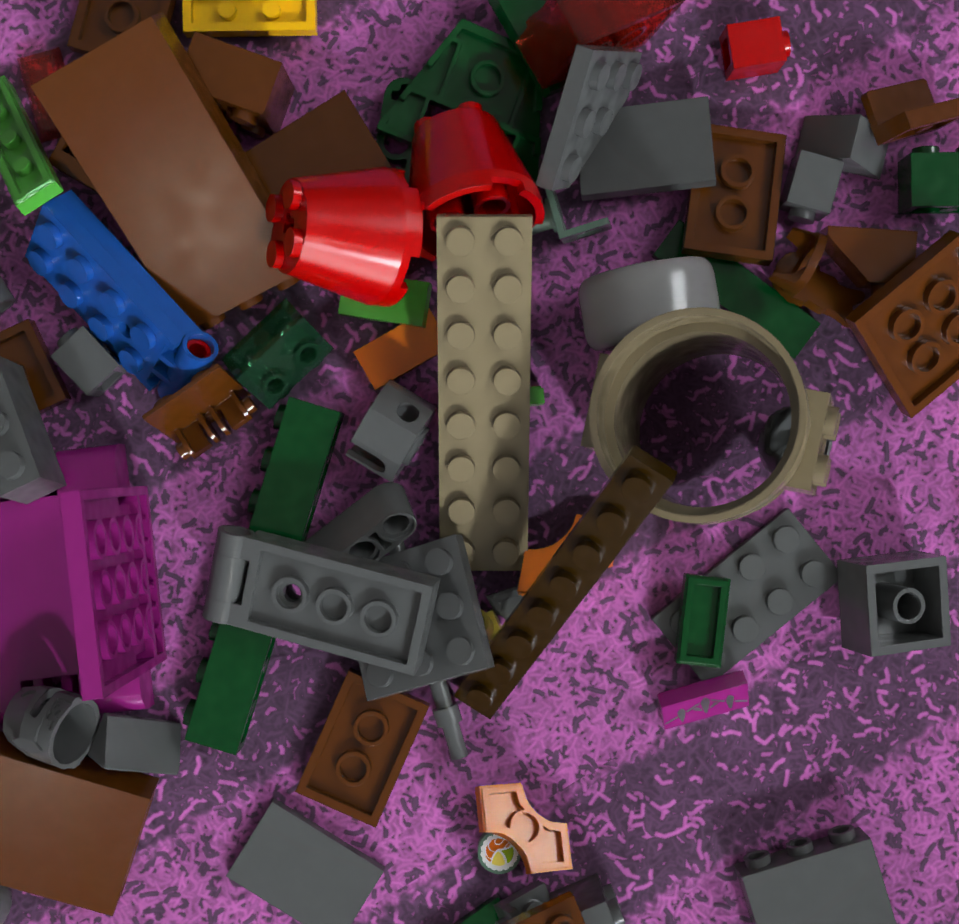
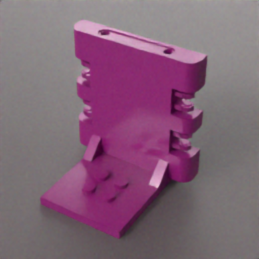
(82, 586)

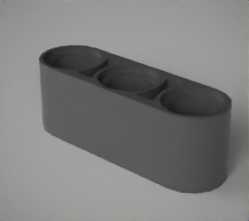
(370, 524)

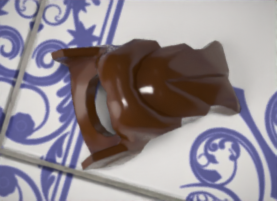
(802, 283)

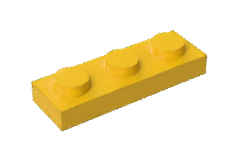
(249, 18)

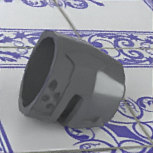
(51, 725)

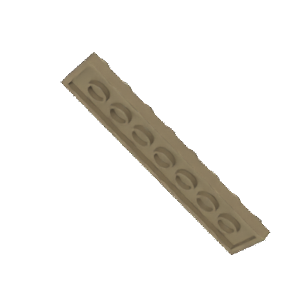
(484, 384)

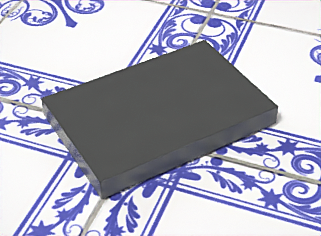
(652, 151)
(304, 869)

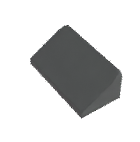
(137, 744)

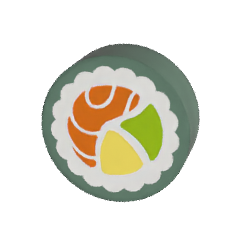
(497, 854)

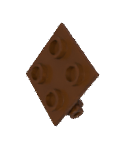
(197, 406)

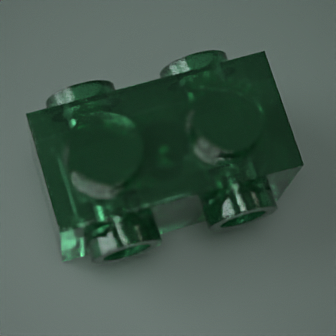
(277, 354)

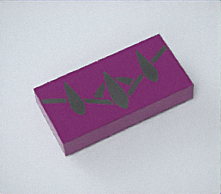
(703, 699)

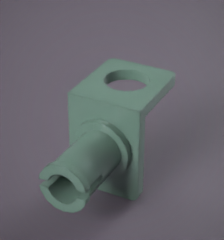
(554, 220)

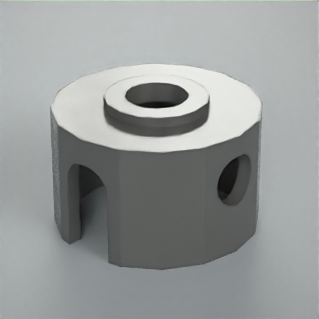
(391, 431)

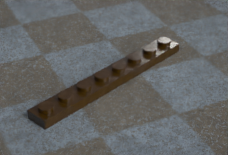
(568, 577)

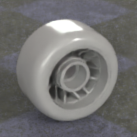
(631, 295)

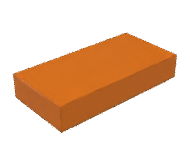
(398, 351)

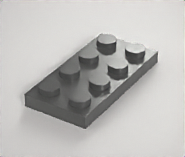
(771, 582)

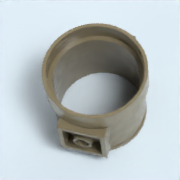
(673, 338)

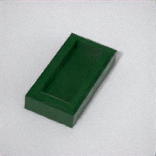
(702, 620)

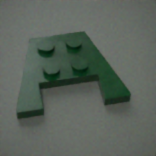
(477, 68)

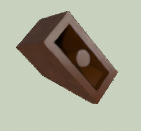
(870, 254)

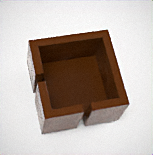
(243, 84)

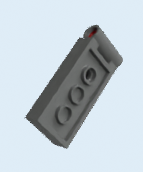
(344, 604)

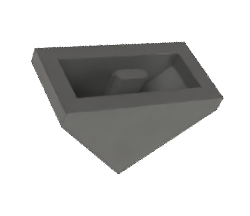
(844, 139)

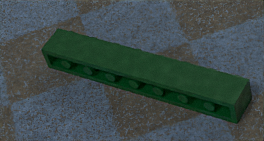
(286, 508)

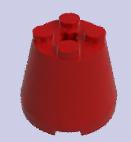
(468, 167)
(347, 232)

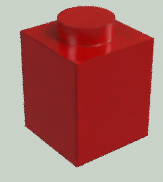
(754, 48)

